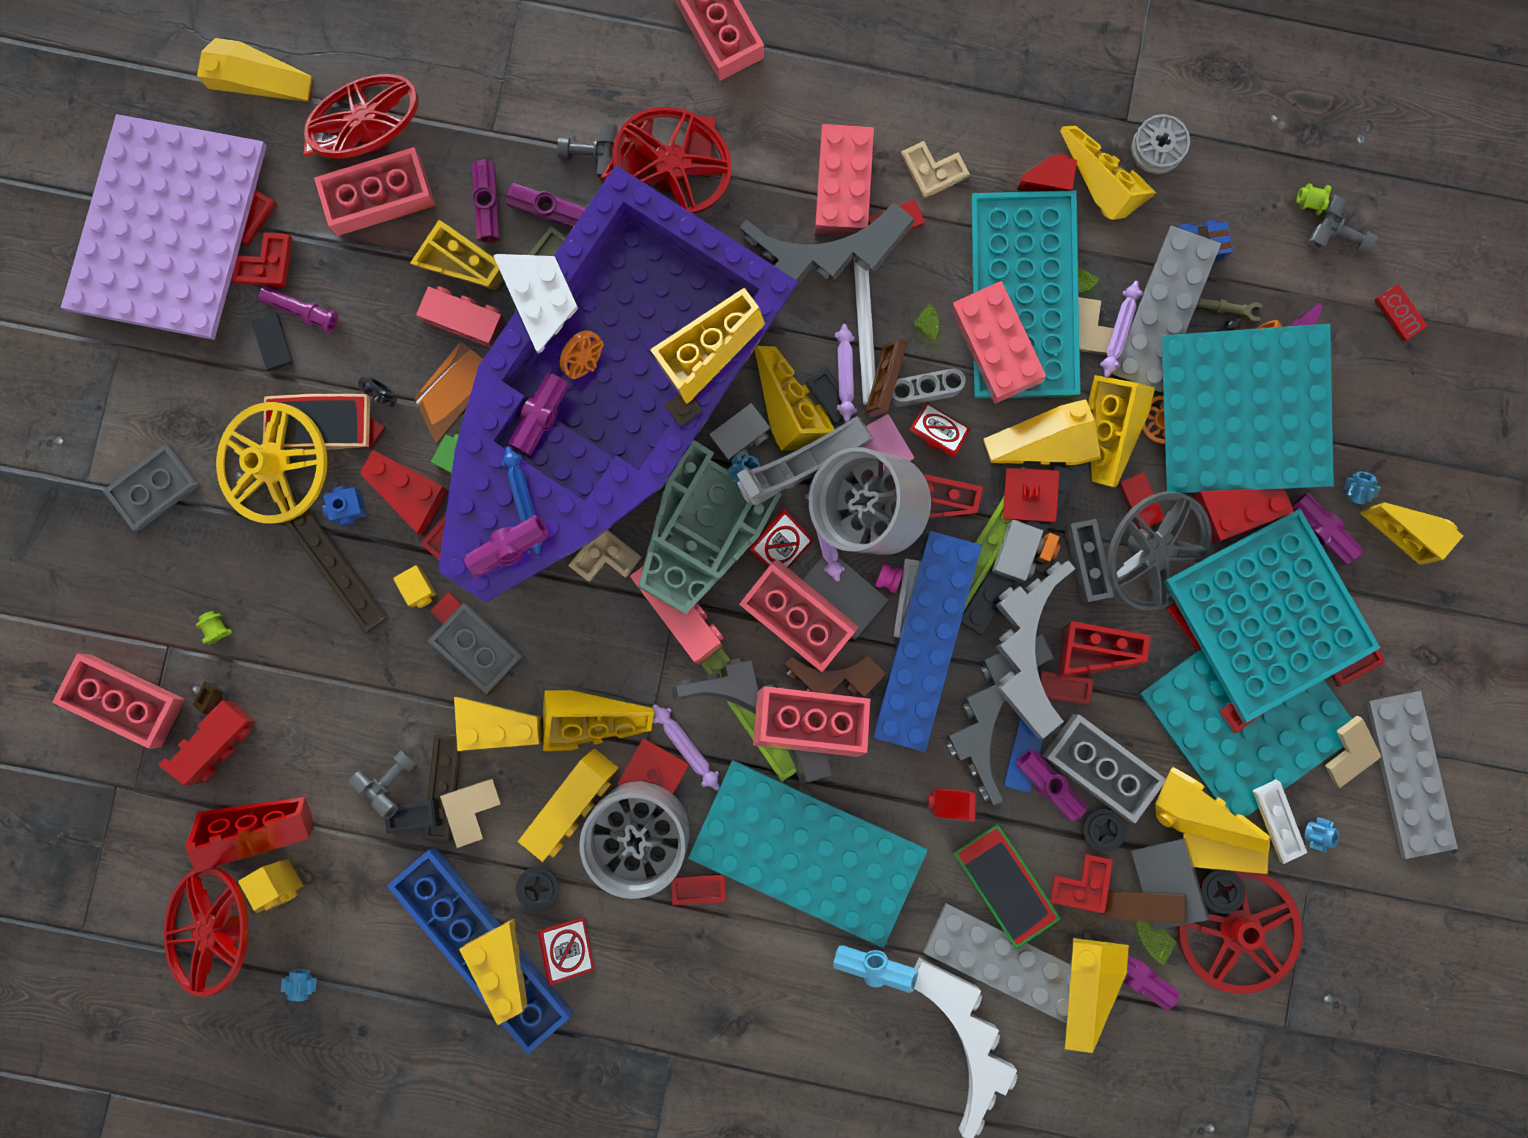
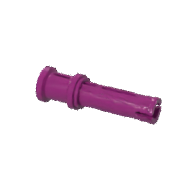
(308, 312)

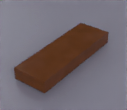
(885, 378)
(1146, 907)

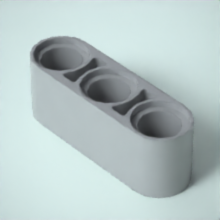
(938, 382)

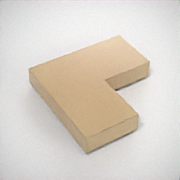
(933, 176)
(1091, 336)
(604, 550)
(1358, 754)
(461, 809)

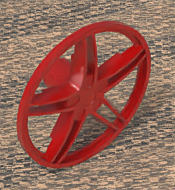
(365, 120)
(671, 161)
(211, 933)
(1244, 934)

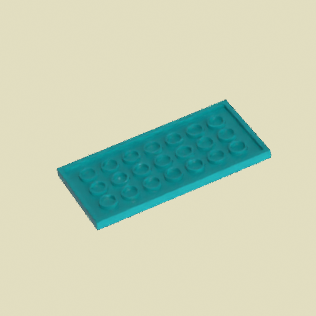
(1033, 250)
(808, 853)

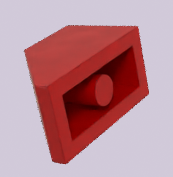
(1052, 174)

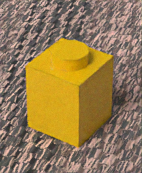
(415, 587)

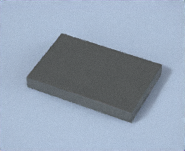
(151, 487)
(850, 595)
(475, 648)
(1171, 871)

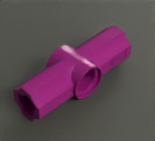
(485, 187)
(532, 201)
(538, 414)
(1328, 529)
(506, 546)
(1061, 796)
(1146, 982)

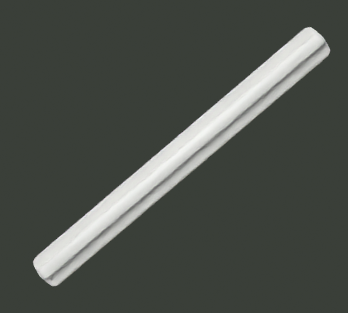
(864, 330)

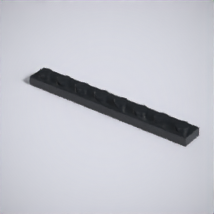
(983, 605)

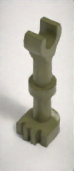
(1221, 306)

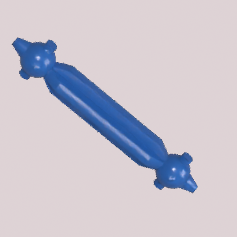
(519, 489)

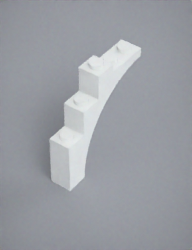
(986, 1071)

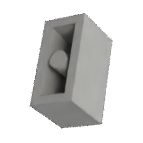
(740, 433)
(1018, 551)

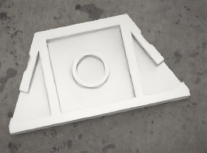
(538, 294)

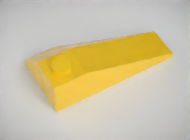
(245, 70)
(1110, 185)
(790, 410)
(1119, 417)
(1054, 436)
(580, 718)
(1194, 812)
(1094, 985)

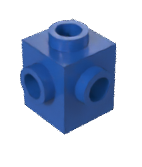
(344, 505)

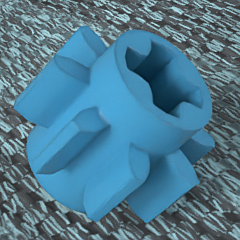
(741, 463)
(1362, 487)
(1321, 834)
(298, 985)

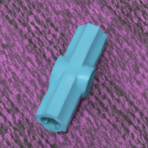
(875, 968)

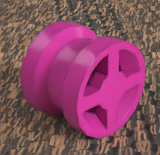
(889, 577)

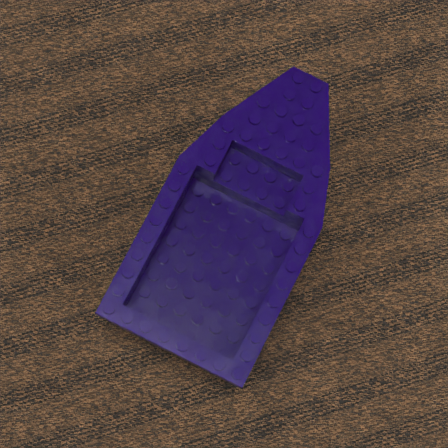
(637, 278)

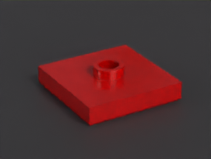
(654, 766)

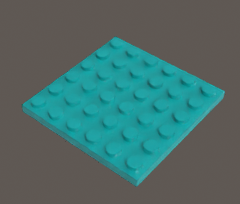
(1248, 409)
(1271, 615)
(1273, 747)

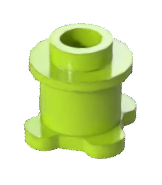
(1314, 198)
(212, 627)

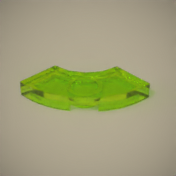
(1157, 942)

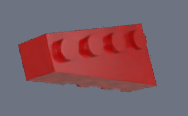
(246, 830)

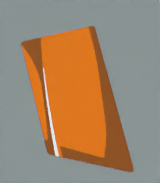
(448, 390)

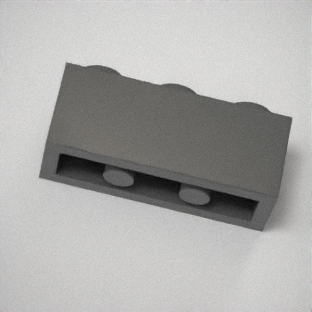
(1089, 561)

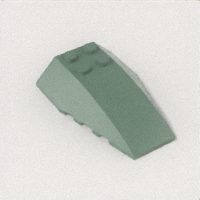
(699, 530)

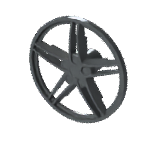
(1156, 549)

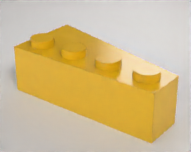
(708, 344)
(568, 804)

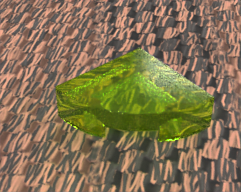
(1085, 281)
(928, 322)

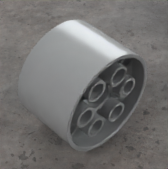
(834, 493)
(630, 880)

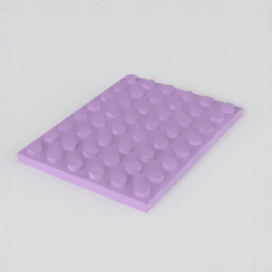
(164, 226)

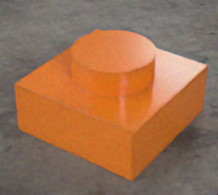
(1050, 549)

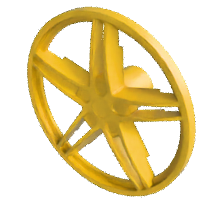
(270, 461)

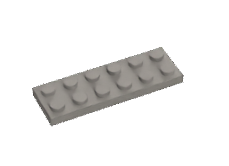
(1166, 304)
(1411, 775)
(992, 959)

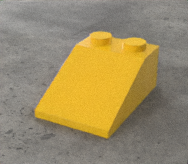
(1416, 533)

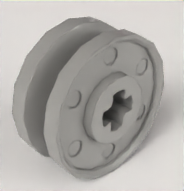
(1170, 133)

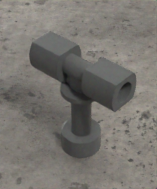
(600, 150)
(1334, 224)
(378, 790)

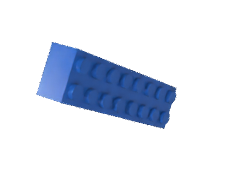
(926, 641)
(456, 916)

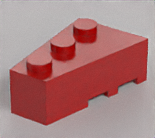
(408, 492)
(952, 497)
(1242, 509)
(1100, 649)
(209, 745)

